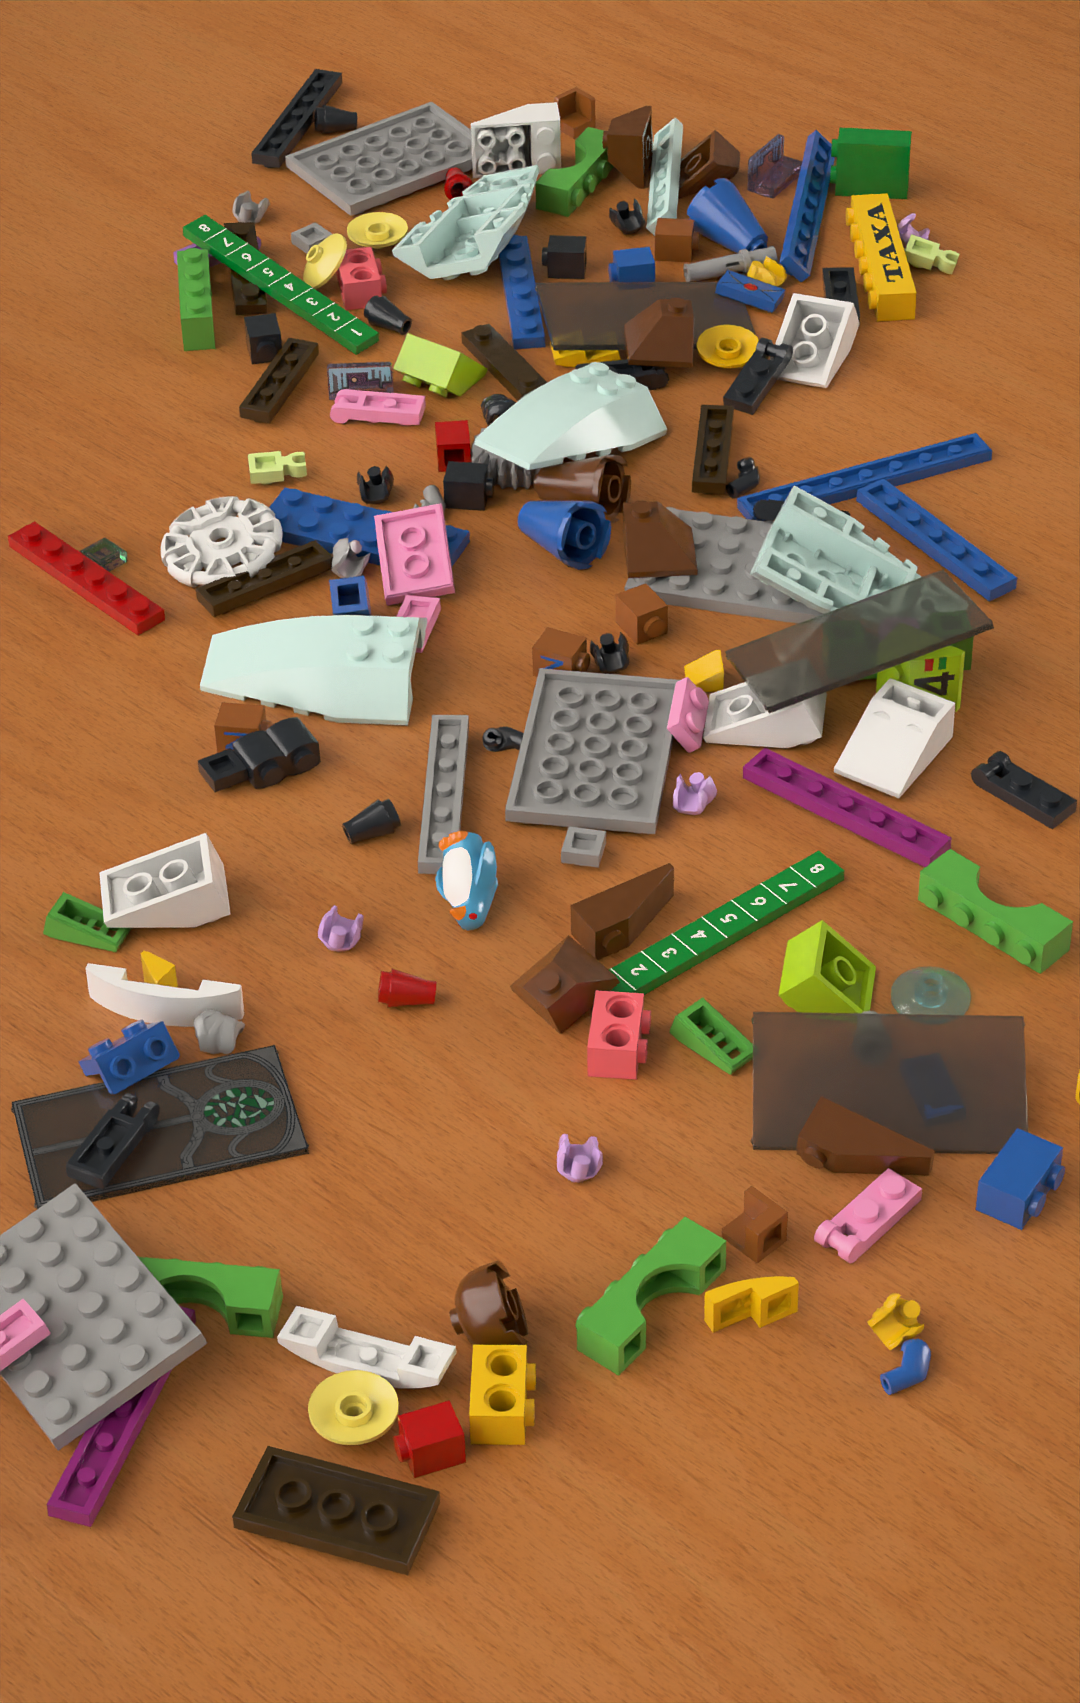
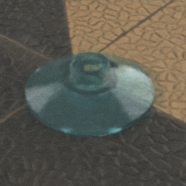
(930, 992)

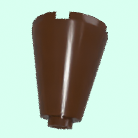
(589, 479)

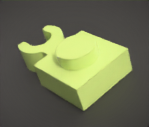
(925, 254)
(272, 467)

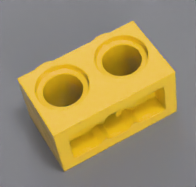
(499, 1394)

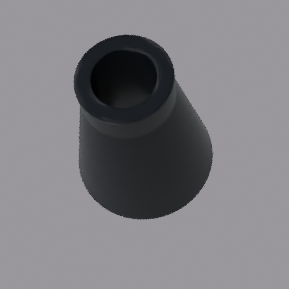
(333, 119)
(385, 314)
(374, 821)

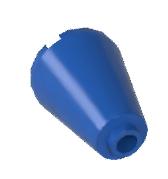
(726, 218)
(567, 529)

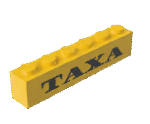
(881, 257)

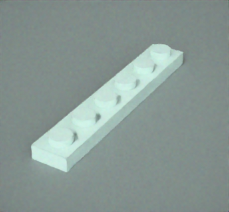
(665, 174)

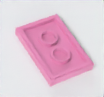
(414, 553)

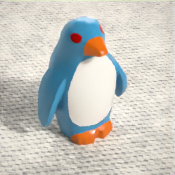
(467, 877)

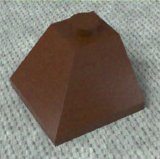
(631, 144)
(707, 162)
(661, 335)
(656, 542)
(564, 984)

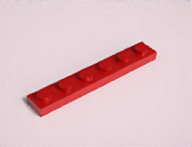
(86, 578)

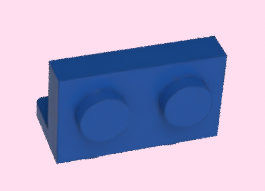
(131, 1057)

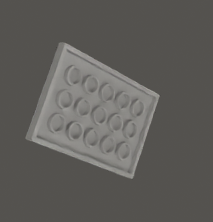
(385, 158)
(724, 558)
(593, 752)
(104, 1311)

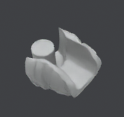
(248, 211)
(345, 561)
(217, 1031)

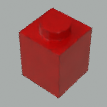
(452, 443)
(430, 1439)

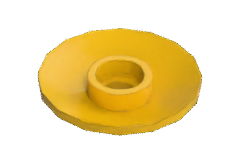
(726, 346)

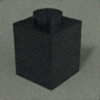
(565, 257)
(262, 337)
(467, 486)

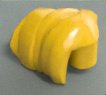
(768, 272)
(896, 1321)

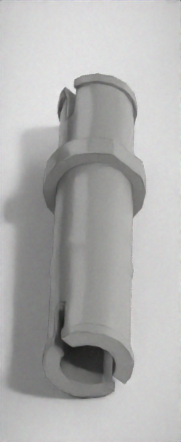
(718, 266)

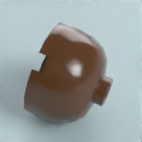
(488, 1308)

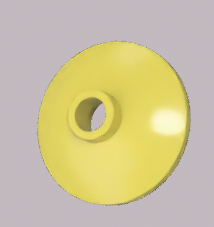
(377, 229)
(324, 260)
(353, 1407)

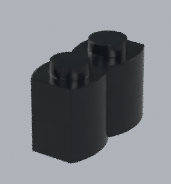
(277, 752)

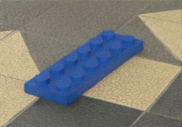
(327, 520)

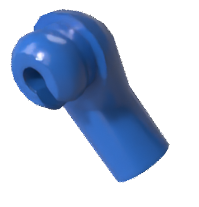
(912, 1369)

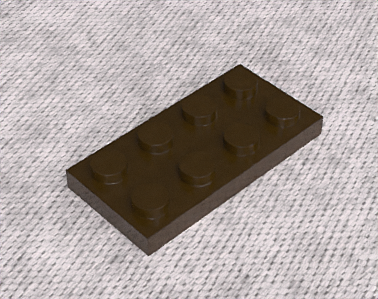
(337, 1510)

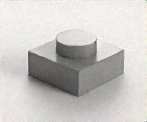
(309, 236)
(583, 846)

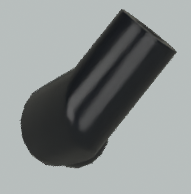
(747, 478)
(502, 739)

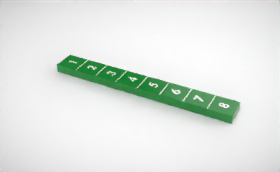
(281, 284)
(727, 924)

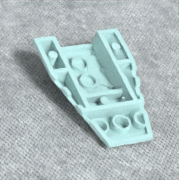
(472, 228)
(573, 417)
(825, 557)
(322, 665)

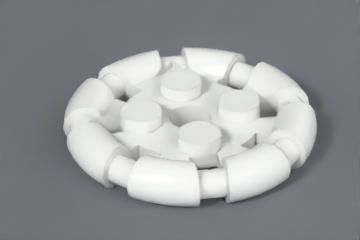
(215, 520)

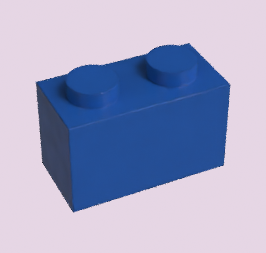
(1020, 1179)

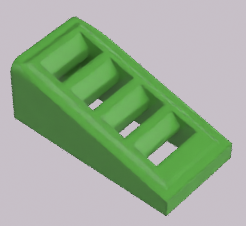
(65, 924)
(702, 1013)

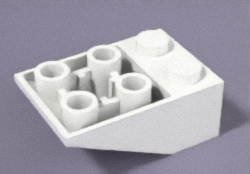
(517, 140)
(897, 738)

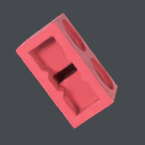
(360, 278)
(616, 1035)

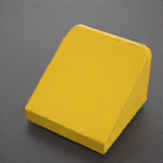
(707, 672)
(158, 970)

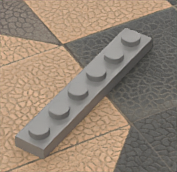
(443, 787)

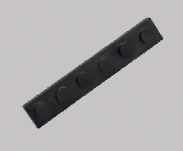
(296, 118)

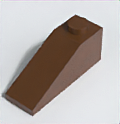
(619, 914)
(856, 1144)

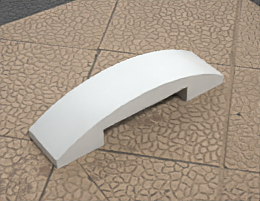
(158, 1002)
(320, 1341)

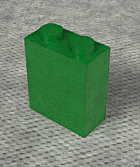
(871, 162)

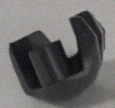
(626, 220)
(495, 405)
(378, 487)
(611, 656)

